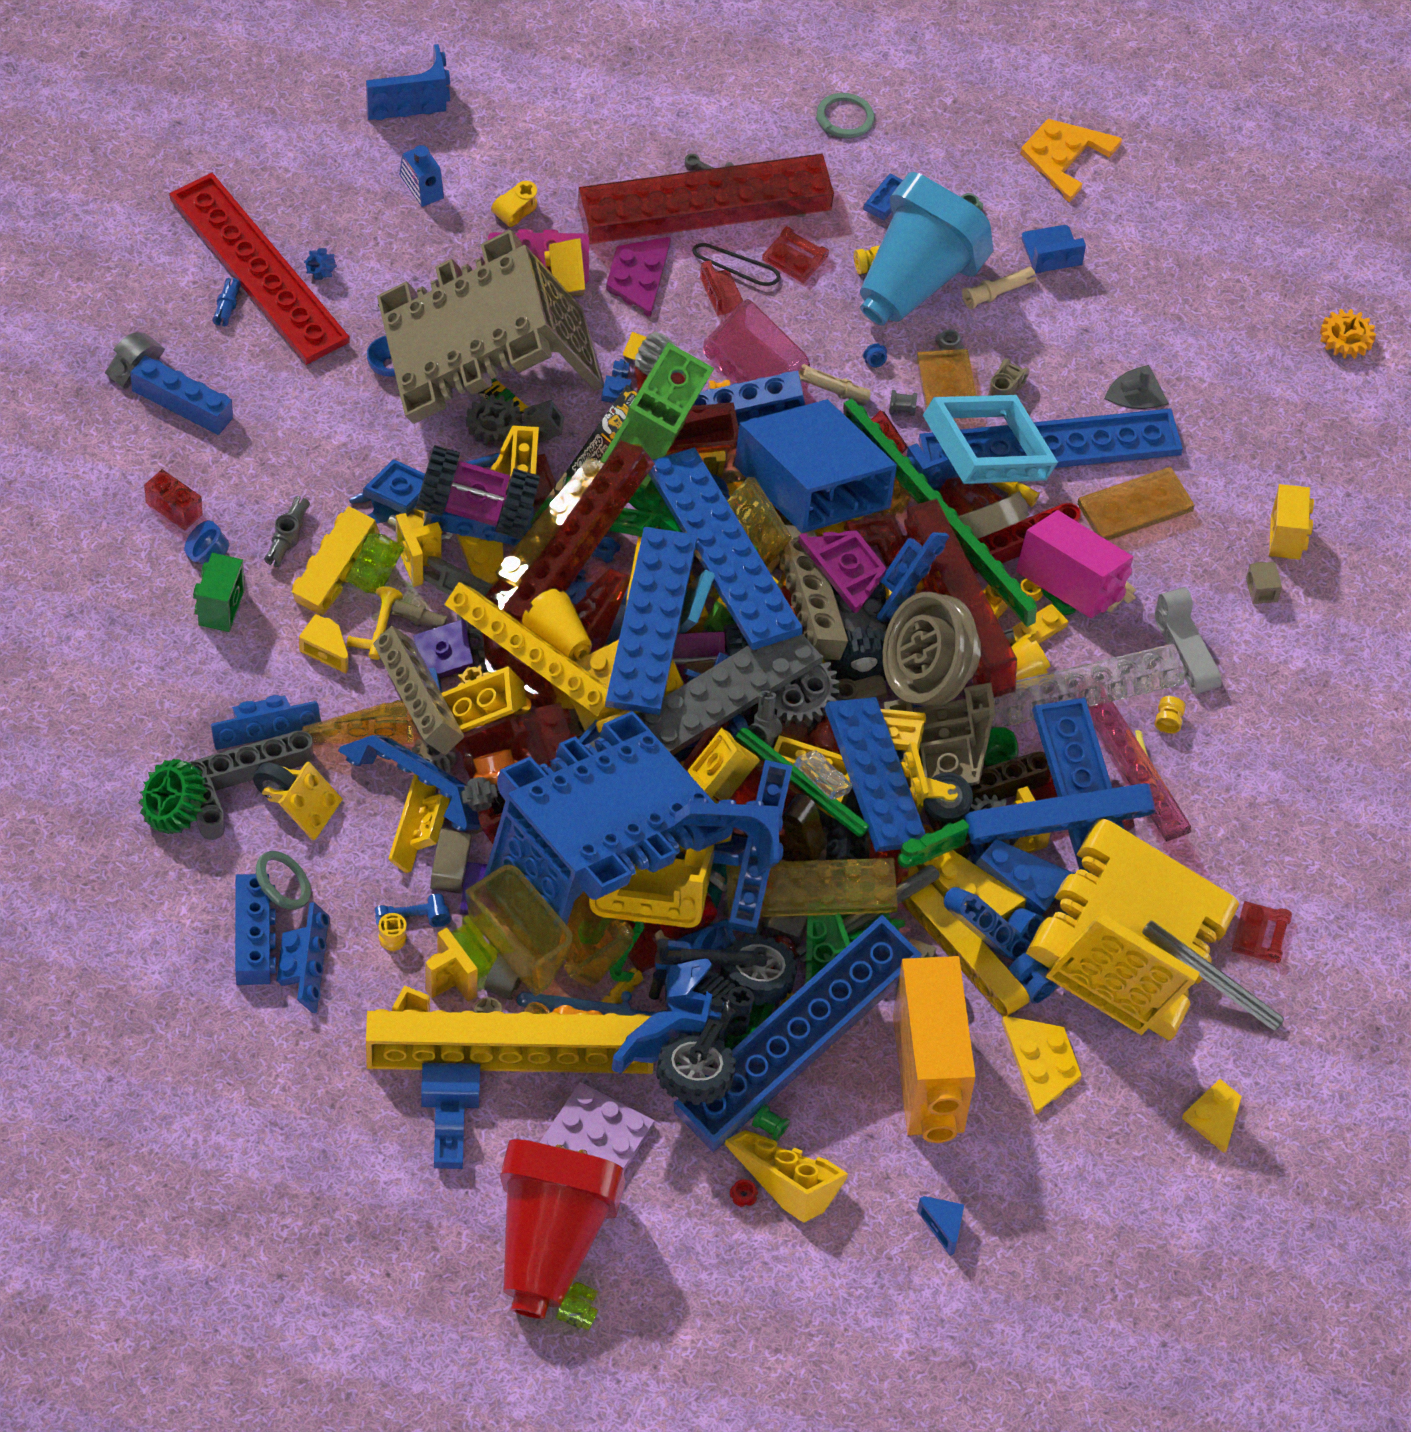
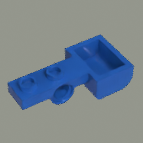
(450, 1090)

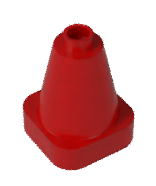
(552, 1219)

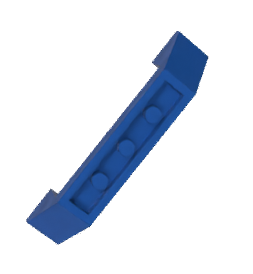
(366, 750)

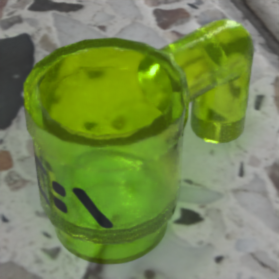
(578, 1311)

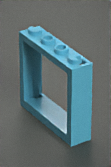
(1033, 467)

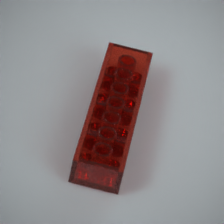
(954, 577)

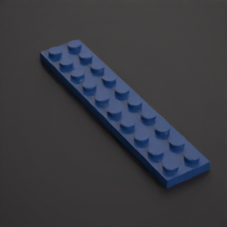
(1079, 439)
(725, 549)

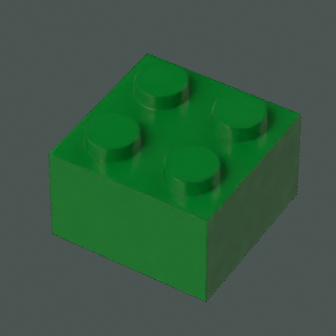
(219, 592)

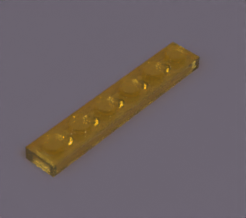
(536, 539)

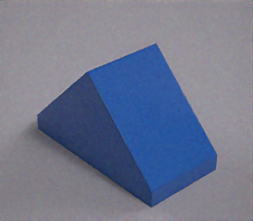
(942, 1219)

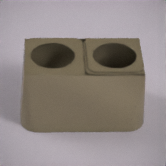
(450, 861)

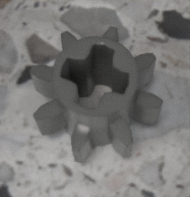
(479, 794)

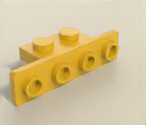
(418, 824)

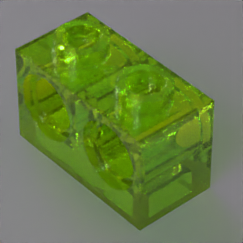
(375, 563)

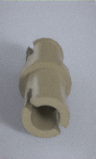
(418, 615)

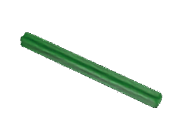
(803, 783)

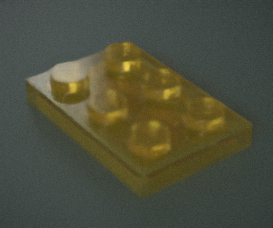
(945, 374)
(759, 520)

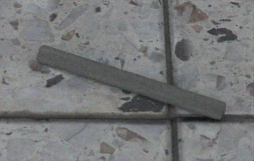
(904, 891)
(1213, 975)

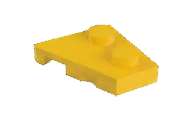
(1215, 1114)

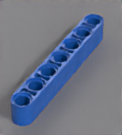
(1060, 813)

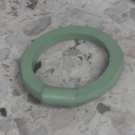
(839, 132)
(271, 891)

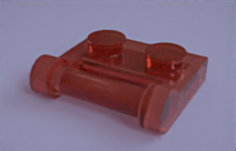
(791, 260)
(1252, 929)

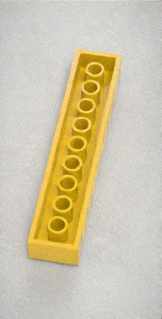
(500, 1040)

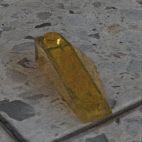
(383, 719)

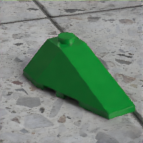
(824, 941)

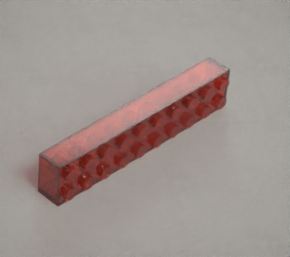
(705, 198)

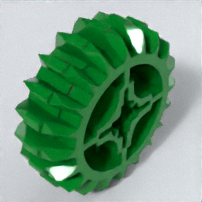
(172, 796)

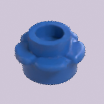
(875, 355)

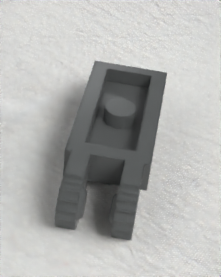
(450, 577)

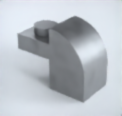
(129, 354)

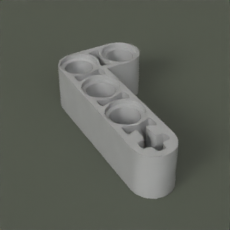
(1177, 627)

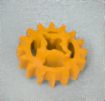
(1347, 333)

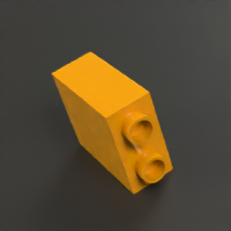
(933, 1047)

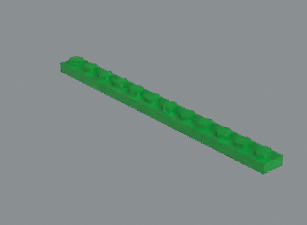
(921, 492)

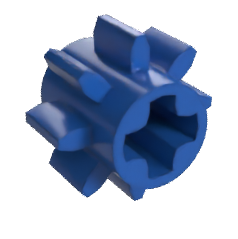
(320, 263)

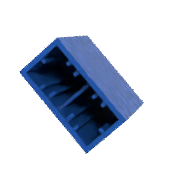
(815, 465)

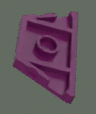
(638, 272)
(846, 564)

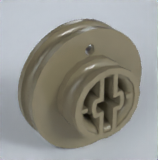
(930, 649)

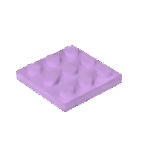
(599, 1126)

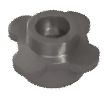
(949, 336)

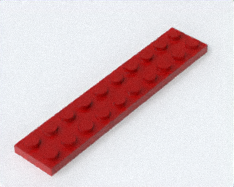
(259, 268)

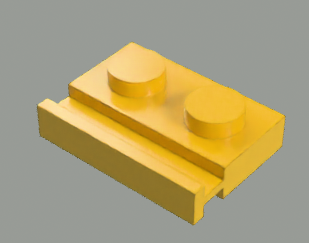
(904, 727)

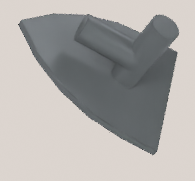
(1137, 390)

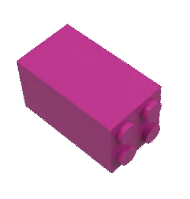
(1074, 564)

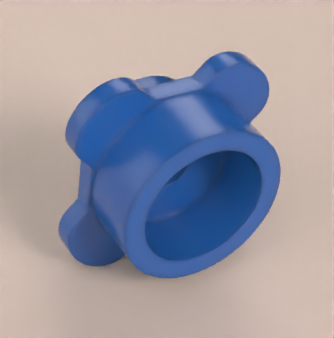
(611, 546)

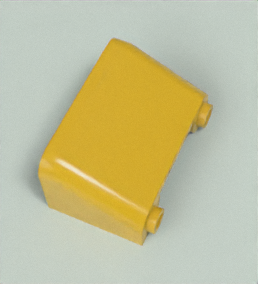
(662, 897)

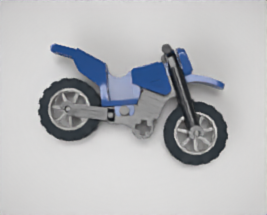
(704, 1010)

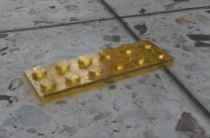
(825, 887)

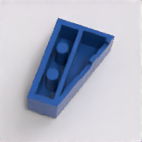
(1024, 873)

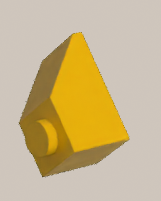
(324, 643)

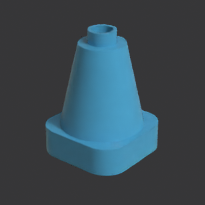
(924, 247)

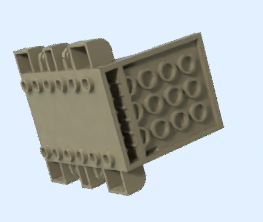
(480, 319)

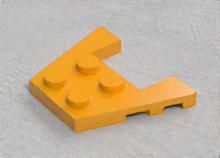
(1057, 147)

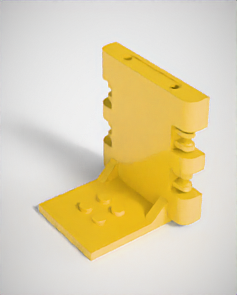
(1103, 949)

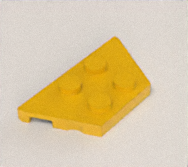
(1042, 1059)

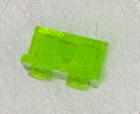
(475, 946)

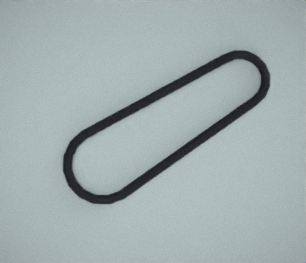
(740, 257)

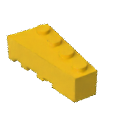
(333, 562)
(961, 873)

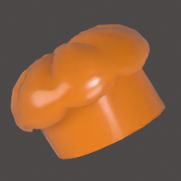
(491, 764)

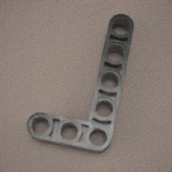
(238, 772)

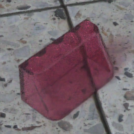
(752, 346)

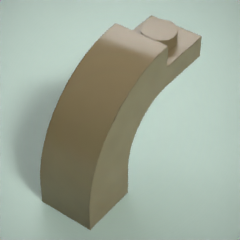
(996, 515)

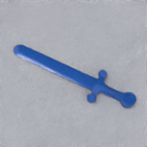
(553, 1002)

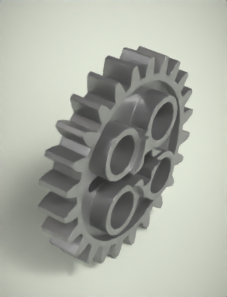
(808, 703)

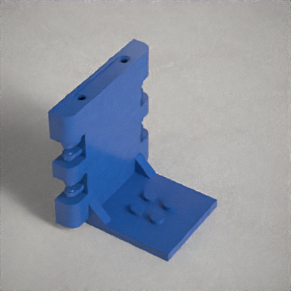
(595, 814)

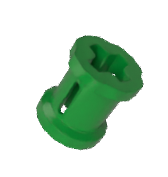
(770, 1122)

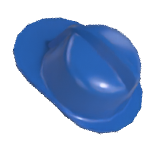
(204, 541)

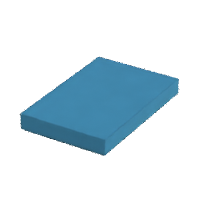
(695, 599)

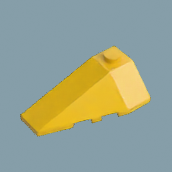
(794, 1181)

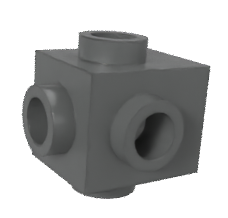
(546, 417)

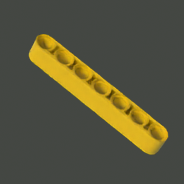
(976, 958)

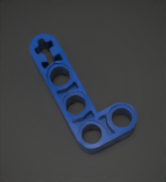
(1005, 937)

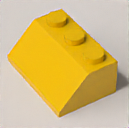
(486, 698)

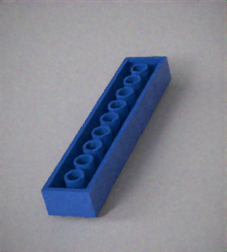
(802, 1030)

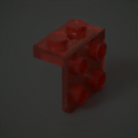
(967, 497)

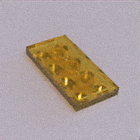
(1136, 504)

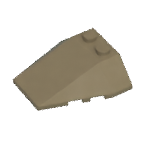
(955, 733)

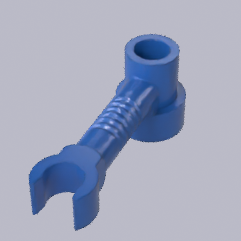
(435, 909)

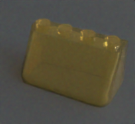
(520, 926)

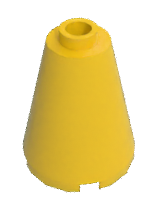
(558, 624)
(1030, 658)

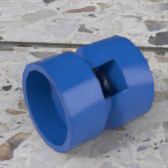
(1032, 977)

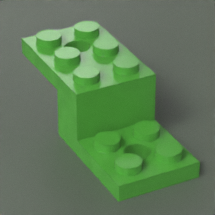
(662, 405)

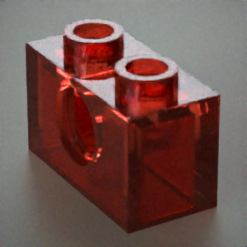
(173, 499)

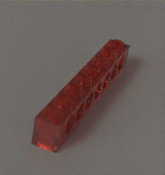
(583, 527)

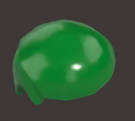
(1001, 746)

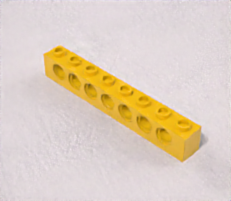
(531, 649)

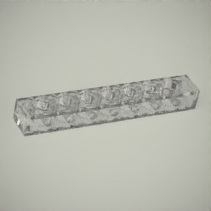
(1096, 681)

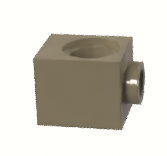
(1263, 582)

